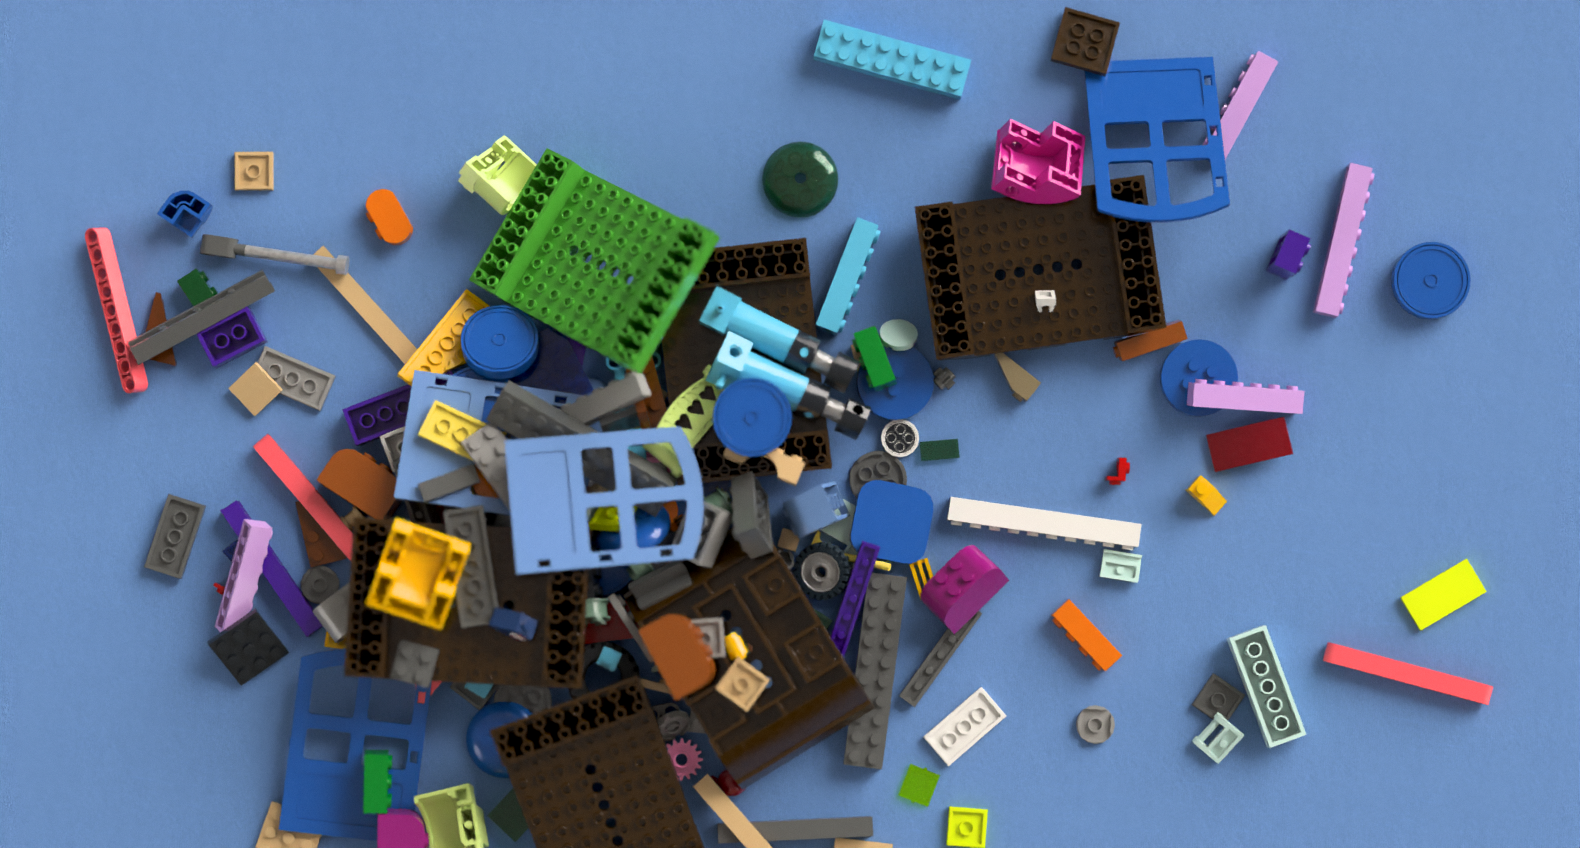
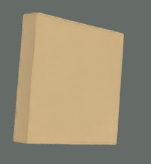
(254, 171)
(255, 389)
(742, 684)

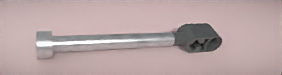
(229, 248)

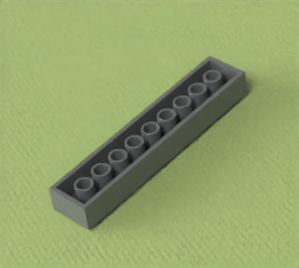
(532, 417)
(876, 668)

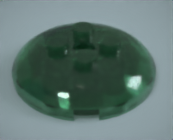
(796, 198)

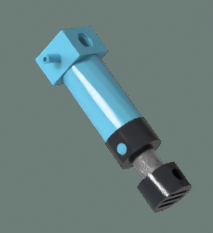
(776, 339)
(805, 395)

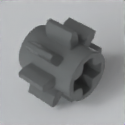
(944, 378)

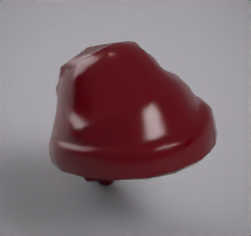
(728, 784)

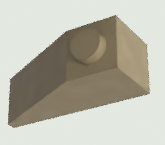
(1018, 379)

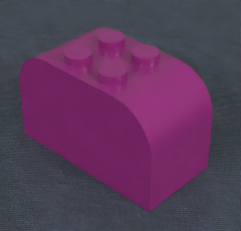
(962, 587)
(401, 829)

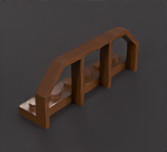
(655, 403)

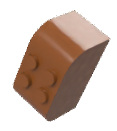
(361, 483)
(679, 654)

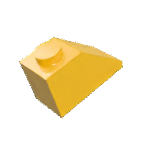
(1206, 495)

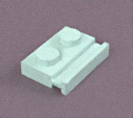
(1120, 566)

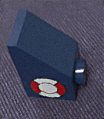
(513, 624)

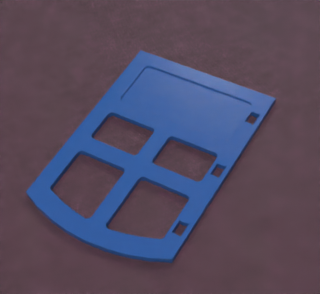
(1153, 95)
(328, 794)

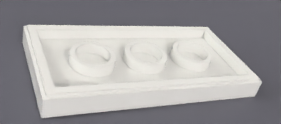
(964, 726)

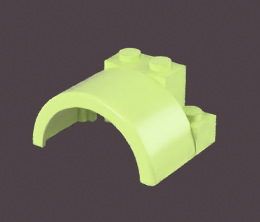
(497, 186)
(453, 818)

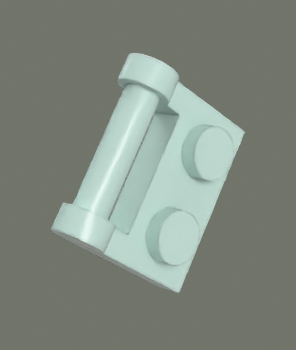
(1223, 742)

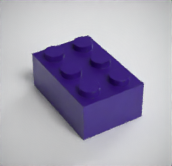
(1288, 254)
(232, 337)

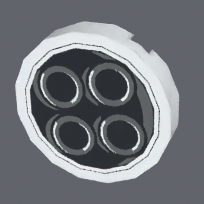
(900, 438)

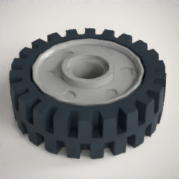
(833, 562)

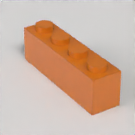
(1089, 638)

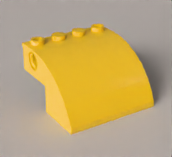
(418, 574)

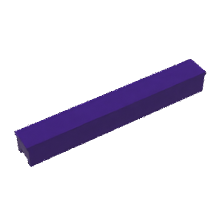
(278, 576)

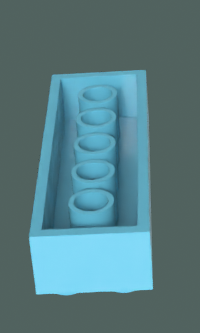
(846, 277)

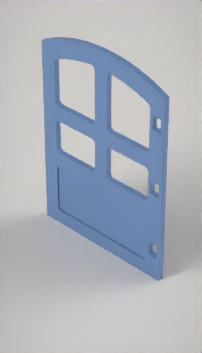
(426, 460)
(551, 500)

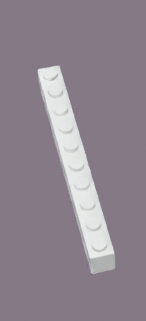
(1044, 522)

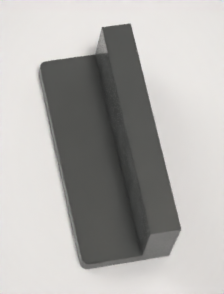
(660, 584)

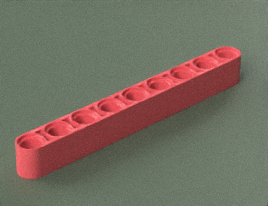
(115, 308)
(305, 493)
(1408, 673)

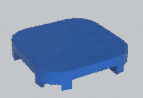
(892, 518)

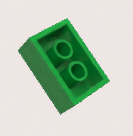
(874, 359)
(377, 781)

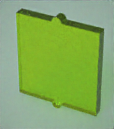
(919, 785)

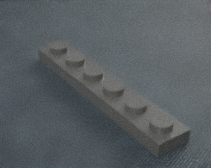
(935, 662)

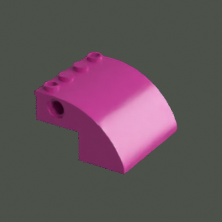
(1037, 164)

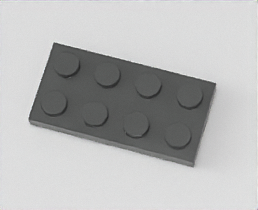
(175, 536)

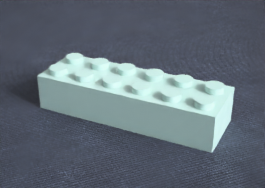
(1266, 686)

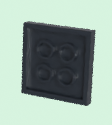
(248, 647)

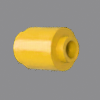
(735, 646)

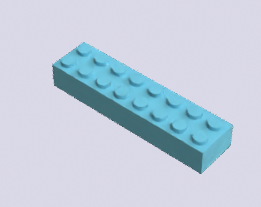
(892, 59)

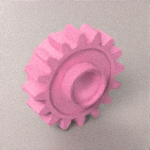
(691, 754)

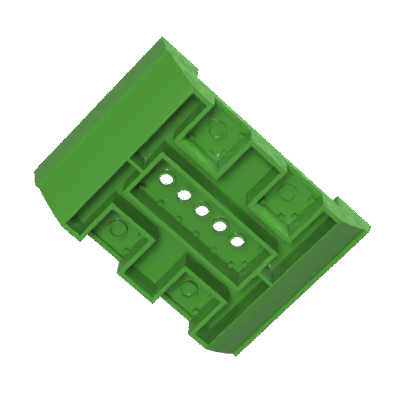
(572, 210)

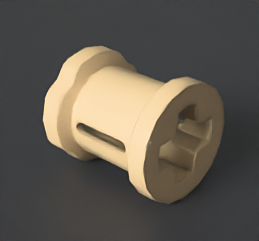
(349, 518)

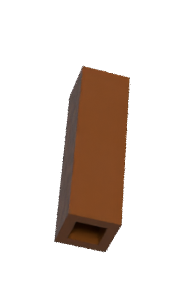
(1150, 341)

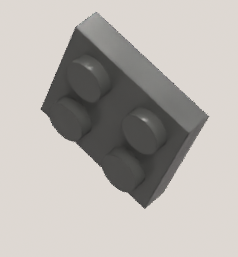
(415, 663)

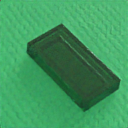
(939, 450)

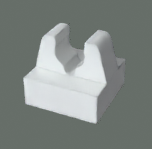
(1045, 298)

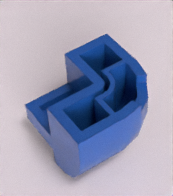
(186, 211)

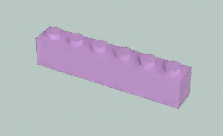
(1244, 98)
(1245, 397)
(244, 573)

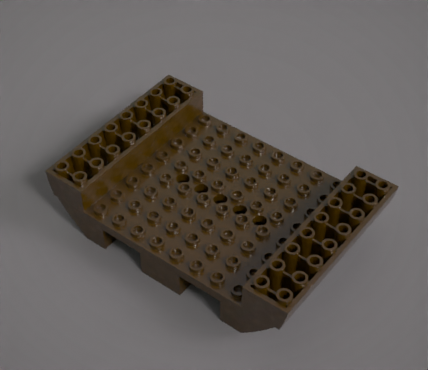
(776, 282)
(981, 316)
(475, 652)
(811, 682)
(623, 741)

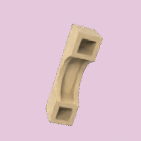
(787, 467)

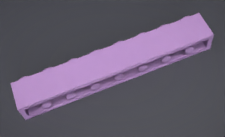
(1343, 239)

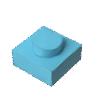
(609, 658)

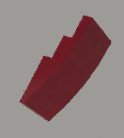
(1249, 444)

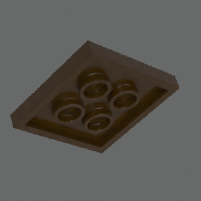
(1085, 41)

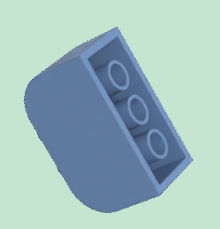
(815, 509)

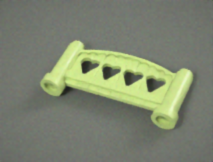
(699, 423)

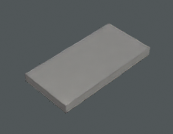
(296, 378)

